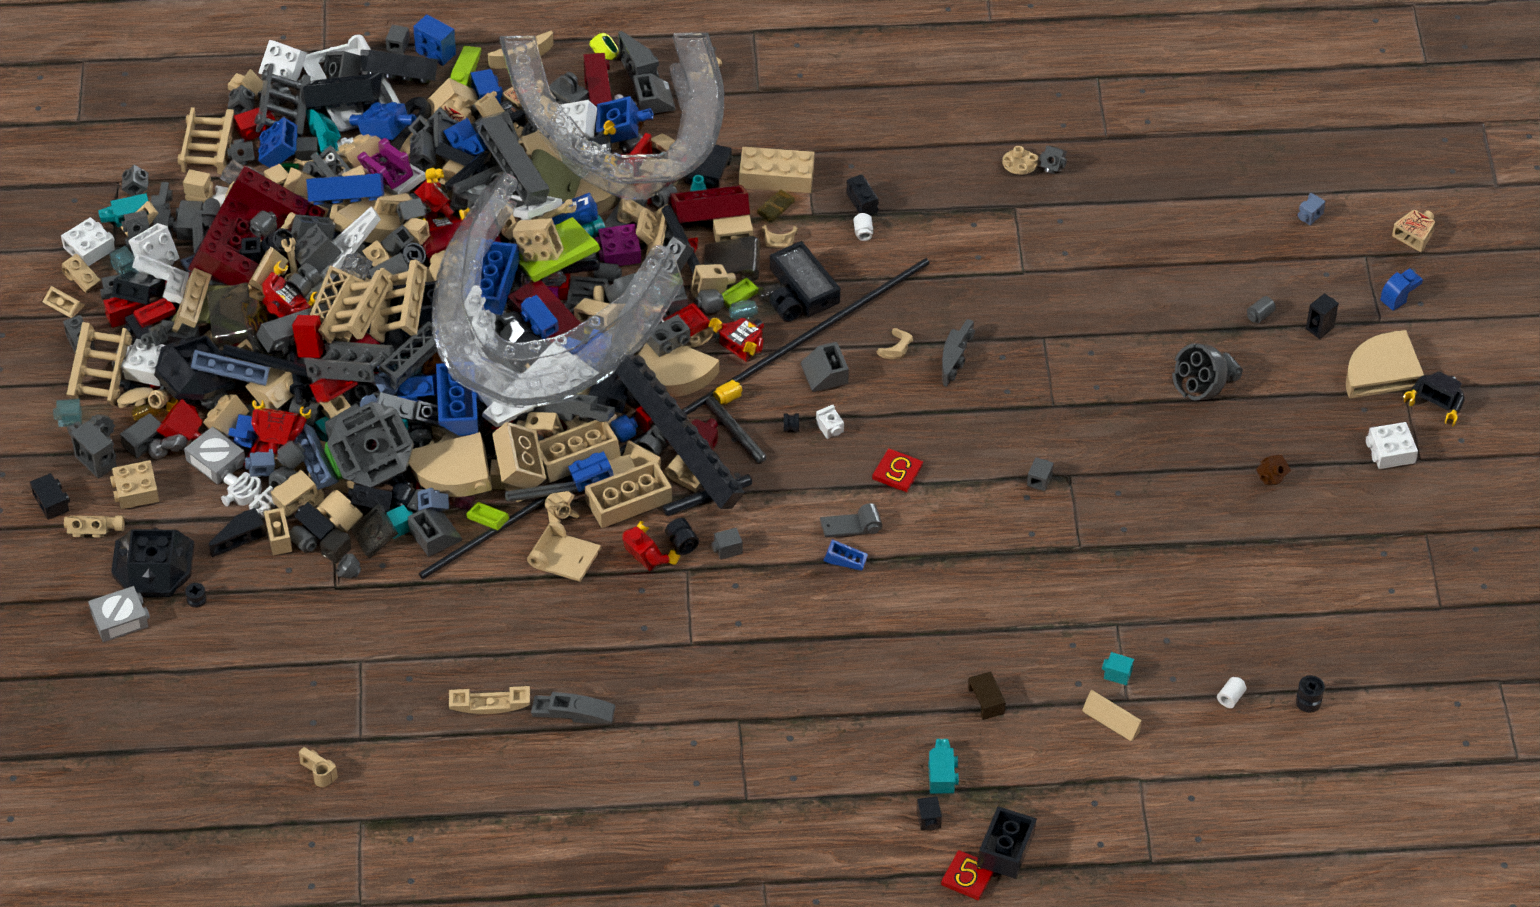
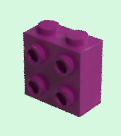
(619, 245)

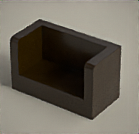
(988, 695)

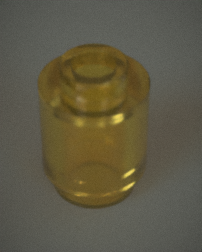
(141, 411)

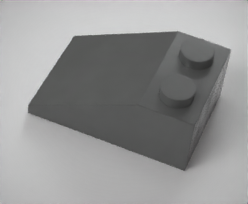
(636, 57)

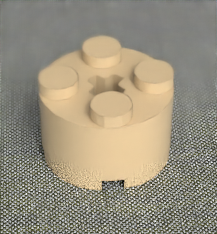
(339, 511)

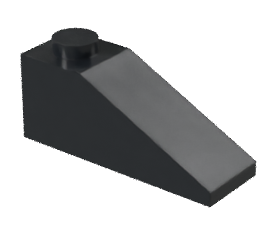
(238, 532)

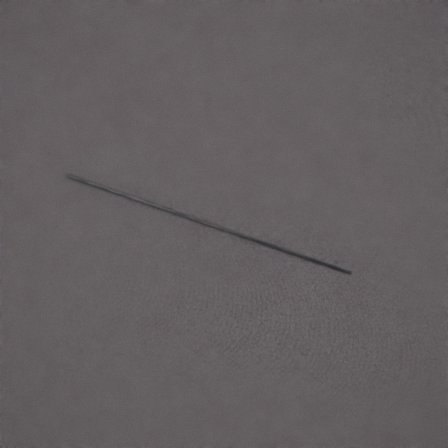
(693, 406)

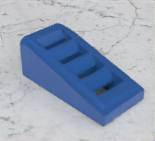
(837, 559)

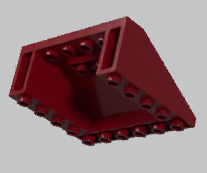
(245, 199)

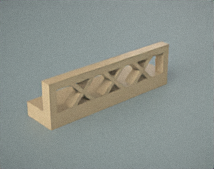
(192, 299)

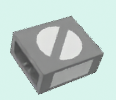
(214, 455)
(119, 613)

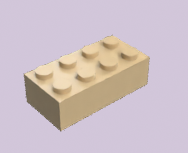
(776, 169)
(576, 444)
(628, 494)

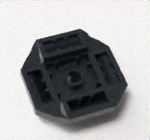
(181, 381)
(153, 561)

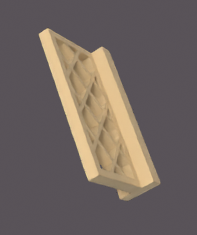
(346, 335)

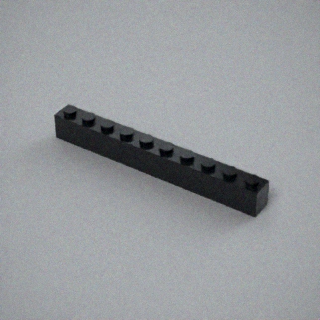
(680, 432)

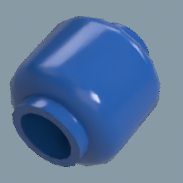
(624, 428)

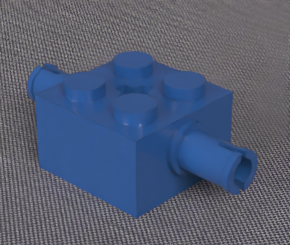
(624, 115)
(383, 120)

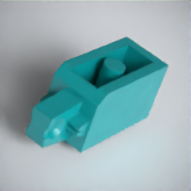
(119, 207)
(942, 768)

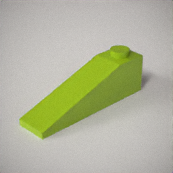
(466, 64)

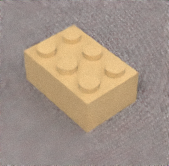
(519, 456)

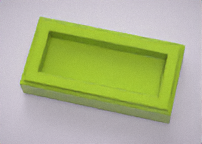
(739, 292)
(487, 516)

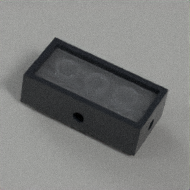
(805, 278)

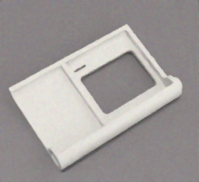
(341, 114)

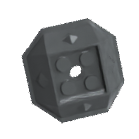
(351, 440)

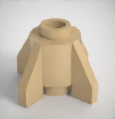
(559, 506)

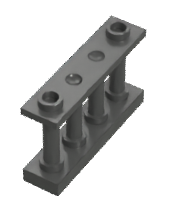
(298, 100)
(349, 361)

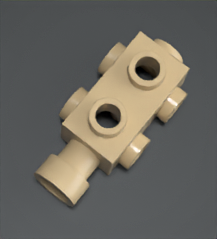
(89, 525)

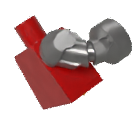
(178, 427)

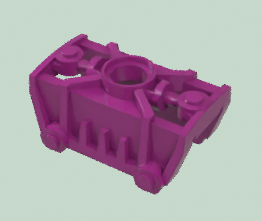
(396, 161)

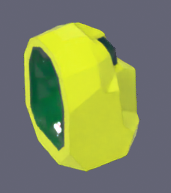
(604, 43)

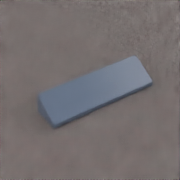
(230, 367)
(316, 459)

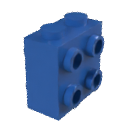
(278, 143)

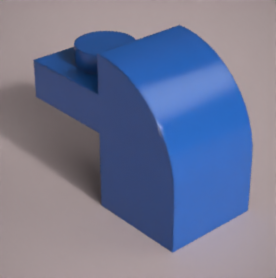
(1397, 288)
(244, 433)

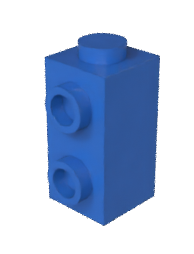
(539, 317)

